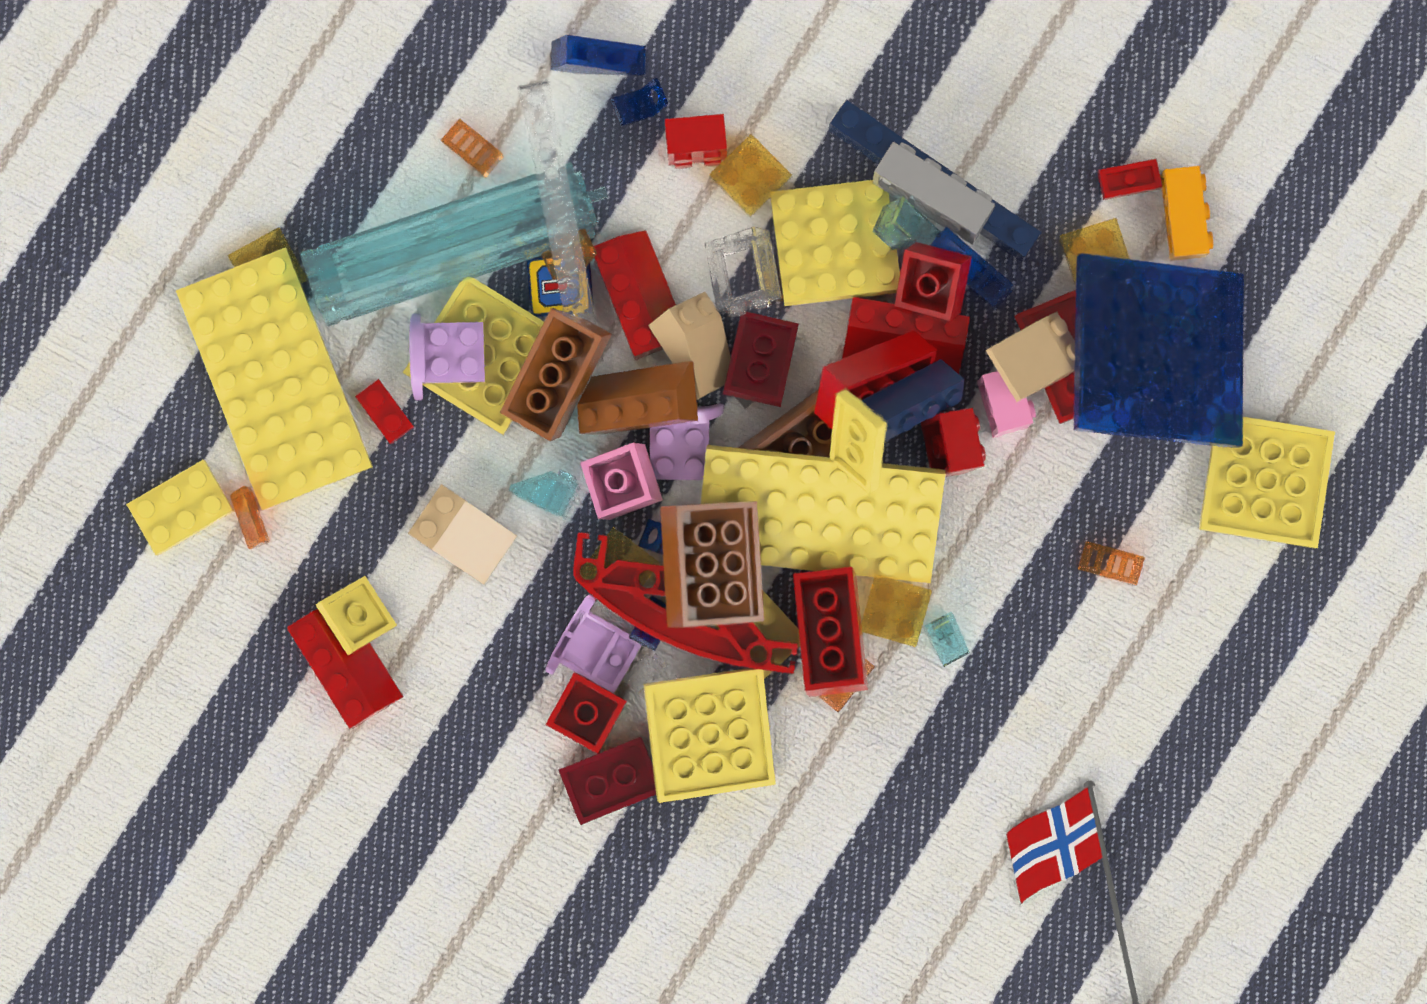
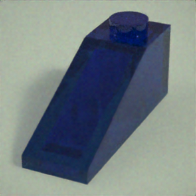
(597, 56)
(982, 277)

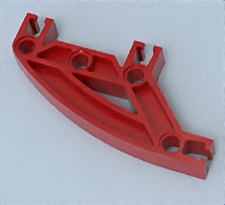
(623, 593)

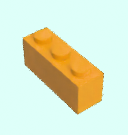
(1186, 213)

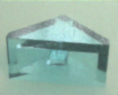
(946, 639)

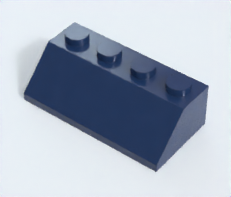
(916, 397)

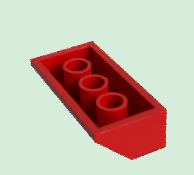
(635, 288)
(877, 322)
(355, 681)

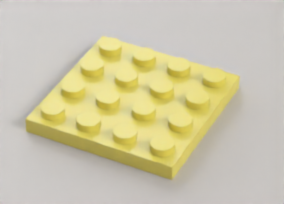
(829, 243)
(507, 342)
(1270, 484)
(709, 734)

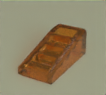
(489, 164)
(1113, 553)

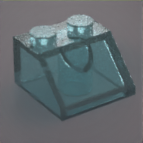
(549, 492)

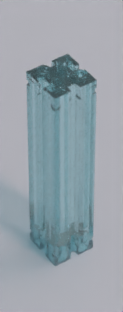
(437, 247)

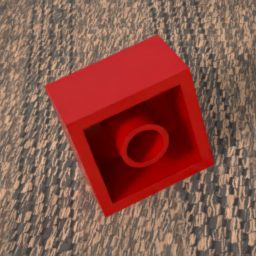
(696, 140)
(932, 281)
(954, 442)
(586, 712)

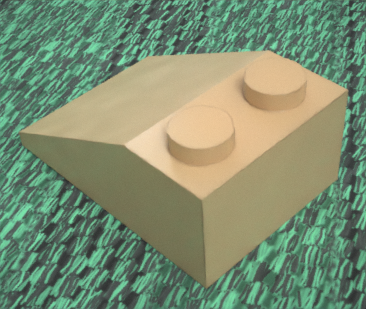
(696, 334)
(1035, 356)
(462, 534)

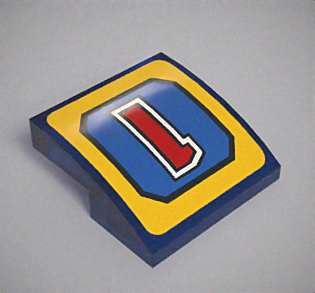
(544, 290)

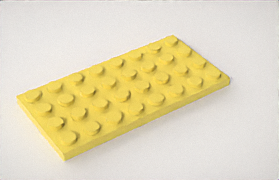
(274, 379)
(824, 520)

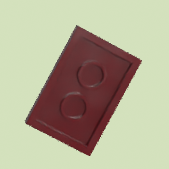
(761, 359)
(609, 780)

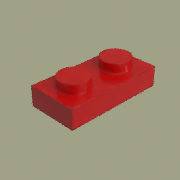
(1129, 179)
(384, 411)

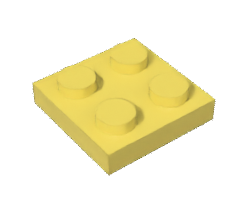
(356, 615)

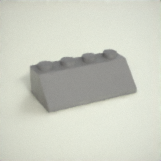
(933, 192)

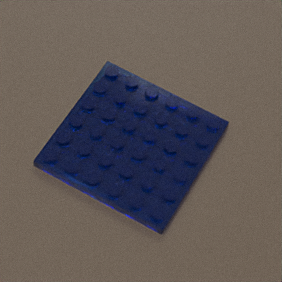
(1159, 351)

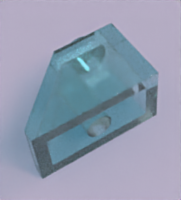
(903, 225)

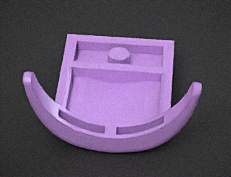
(445, 353)
(680, 448)
(594, 648)

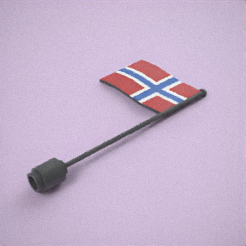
(1060, 846)

